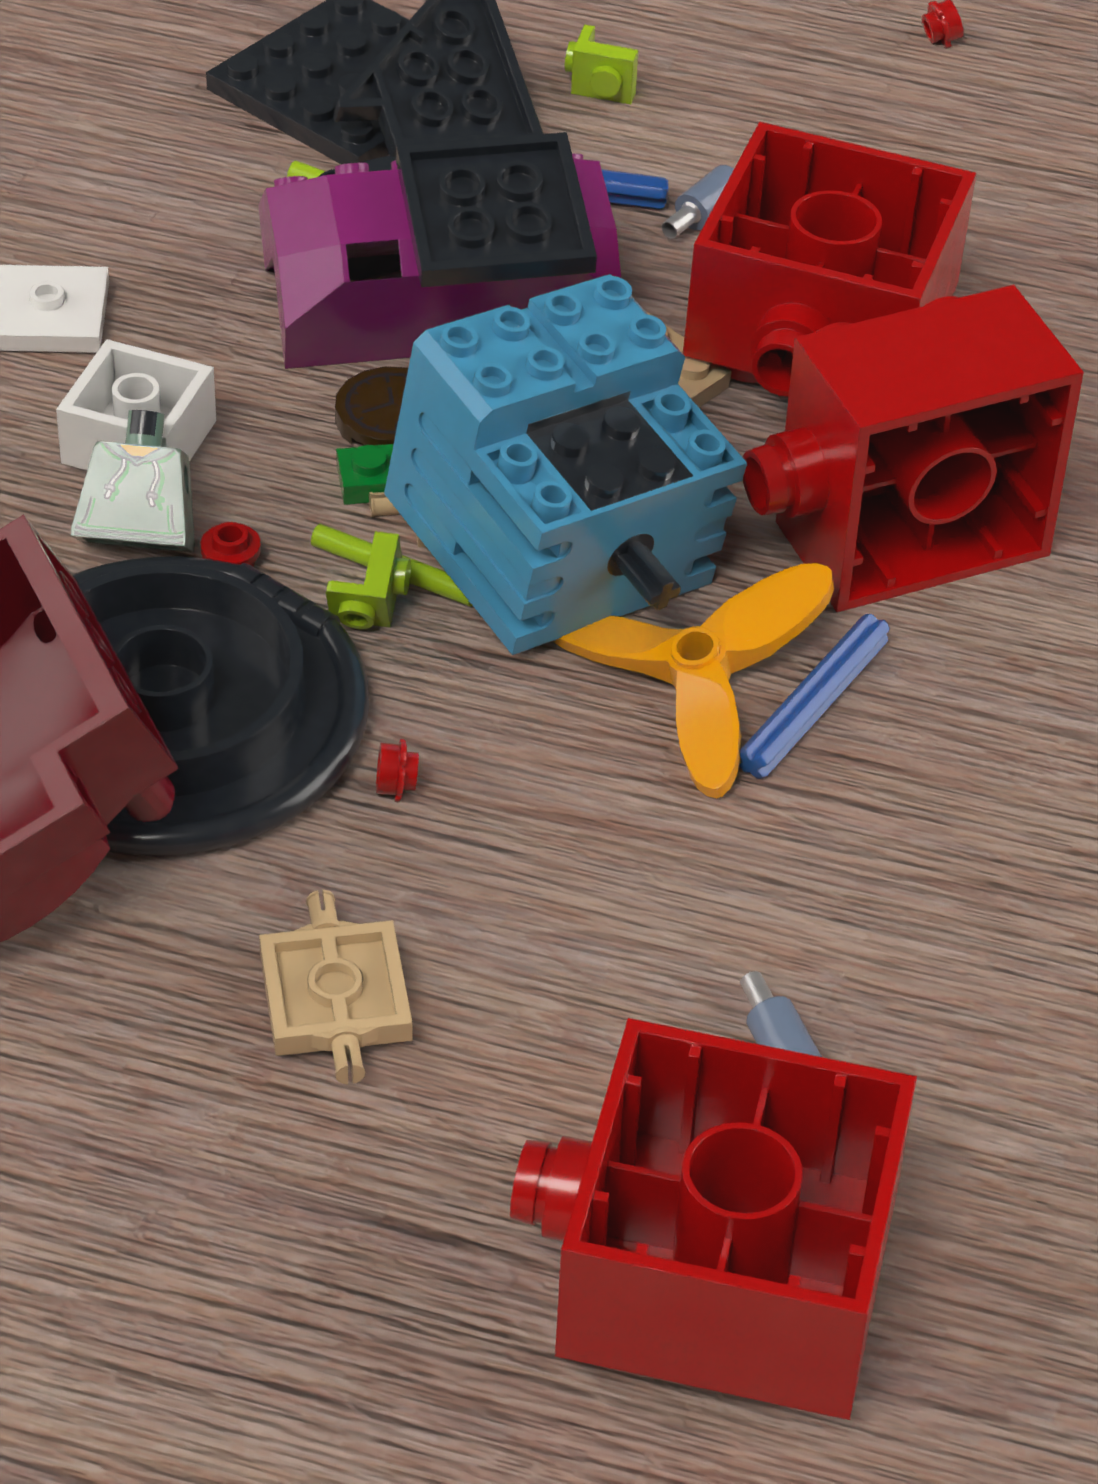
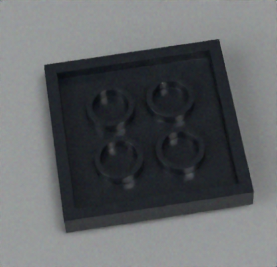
(495, 209)

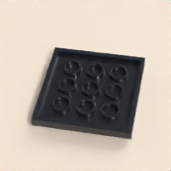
(305, 69)

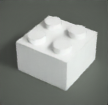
(135, 379)

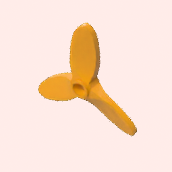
(705, 656)

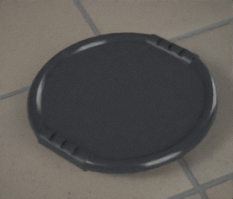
(243, 686)

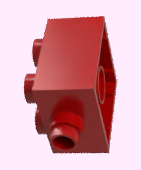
(818, 239)
(921, 445)
(724, 1216)

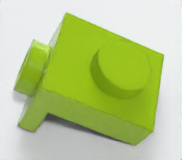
(601, 69)
(374, 601)

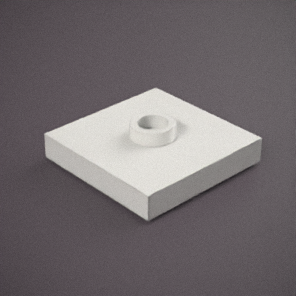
(52, 308)

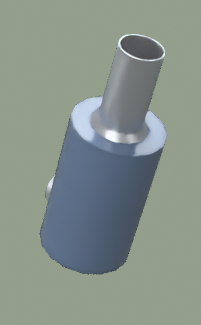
(697, 202)
(775, 1019)

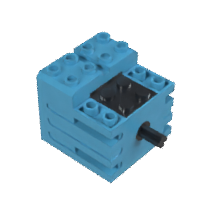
(560, 462)

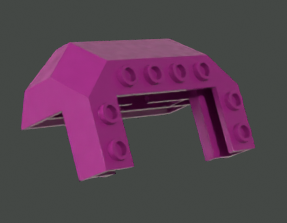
(356, 213)

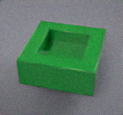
(362, 471)

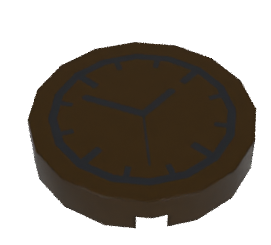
(371, 405)

